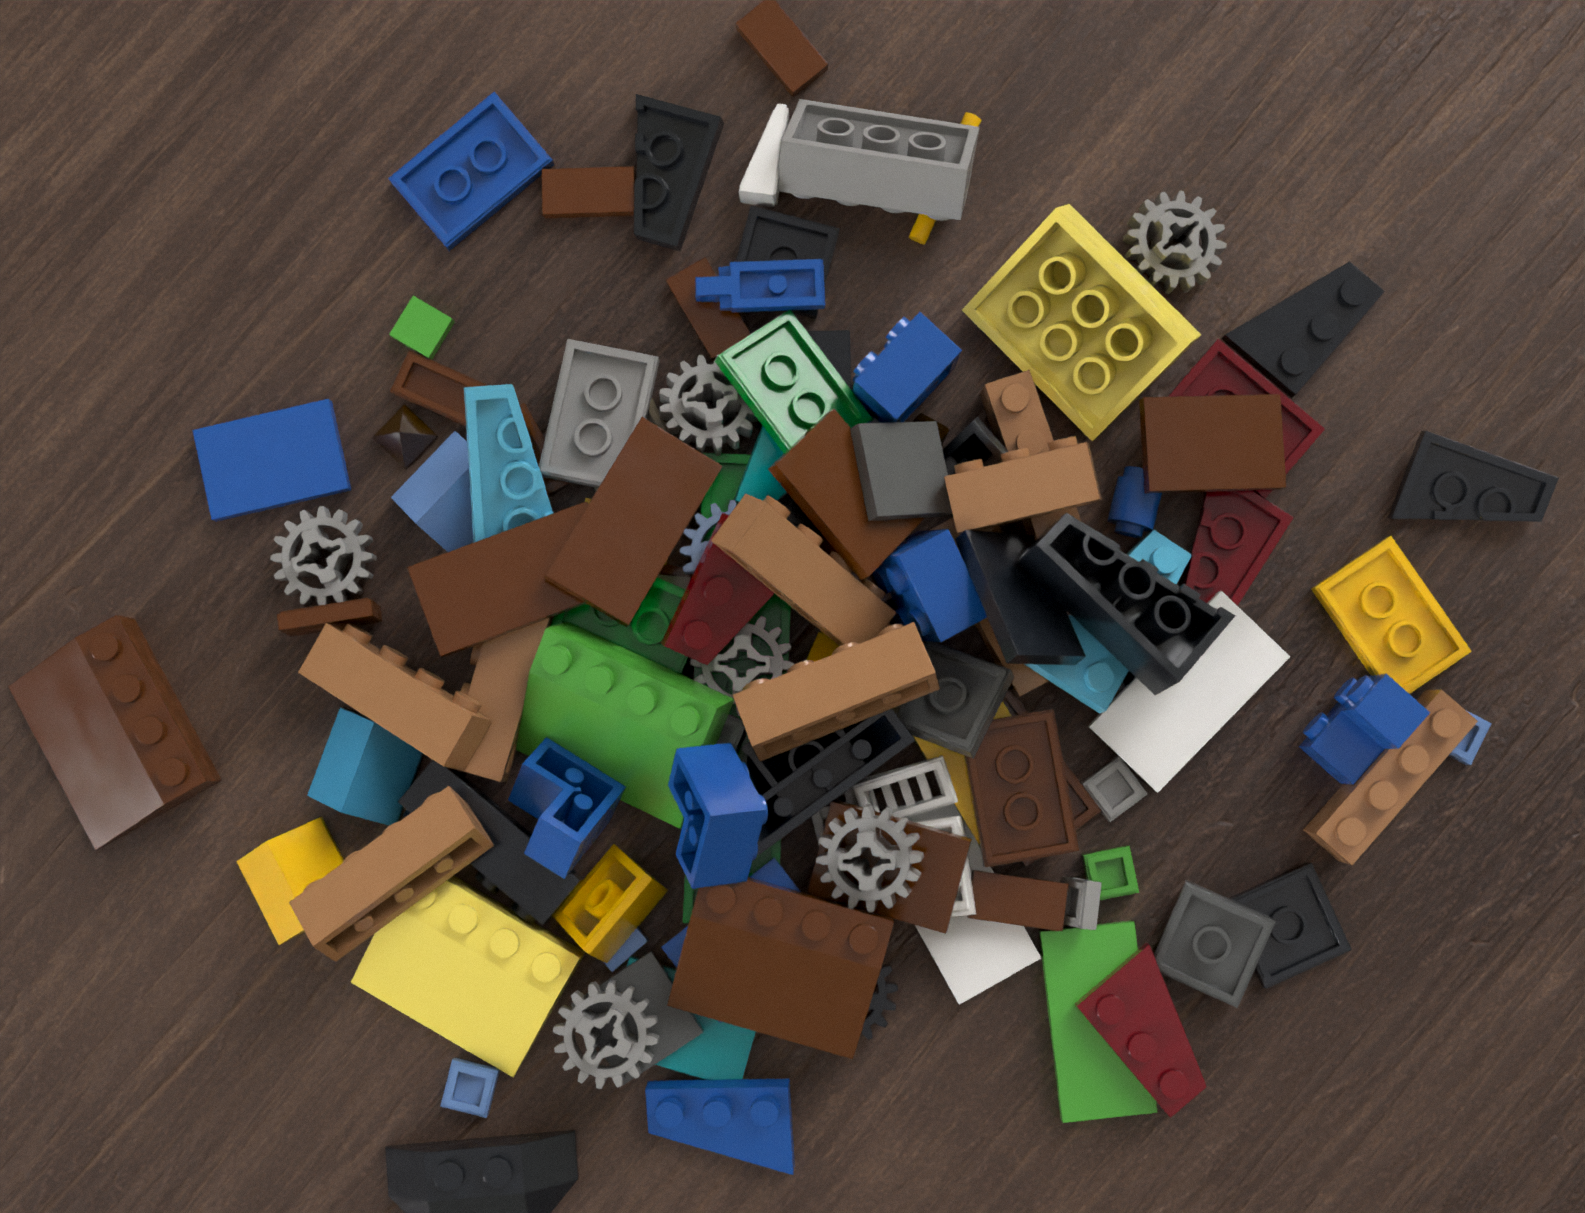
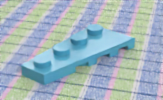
(502, 463)
(1100, 673)

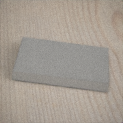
(595, 410)

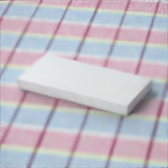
(1167, 729)
(975, 951)

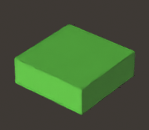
(422, 328)
(1112, 868)

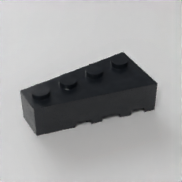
(1124, 602)

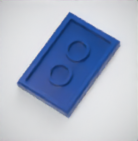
(471, 171)
(271, 460)

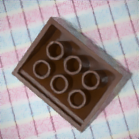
(113, 730)
(781, 963)

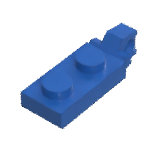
(765, 286)

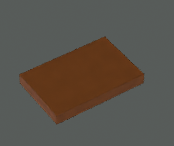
(1212, 443)
(826, 485)
(1021, 791)
(931, 896)

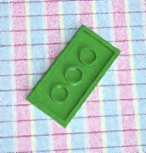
(1087, 1071)

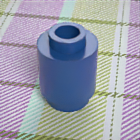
(1132, 508)

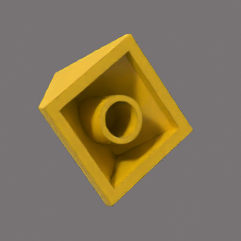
(284, 868)
(609, 904)

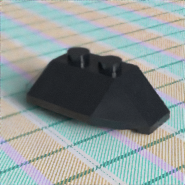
(819, 771)
(483, 1173)

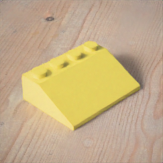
(1080, 321)
(470, 972)

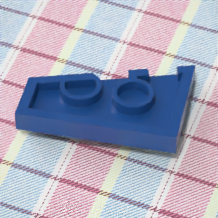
(726, 1117)

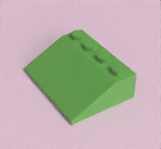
(618, 713)

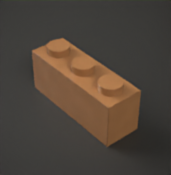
(1022, 485)

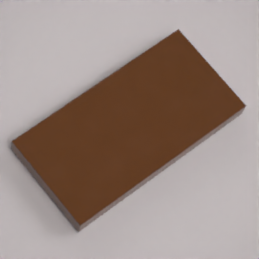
(633, 522)
(495, 583)

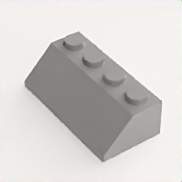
(877, 159)

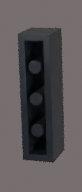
(504, 866)

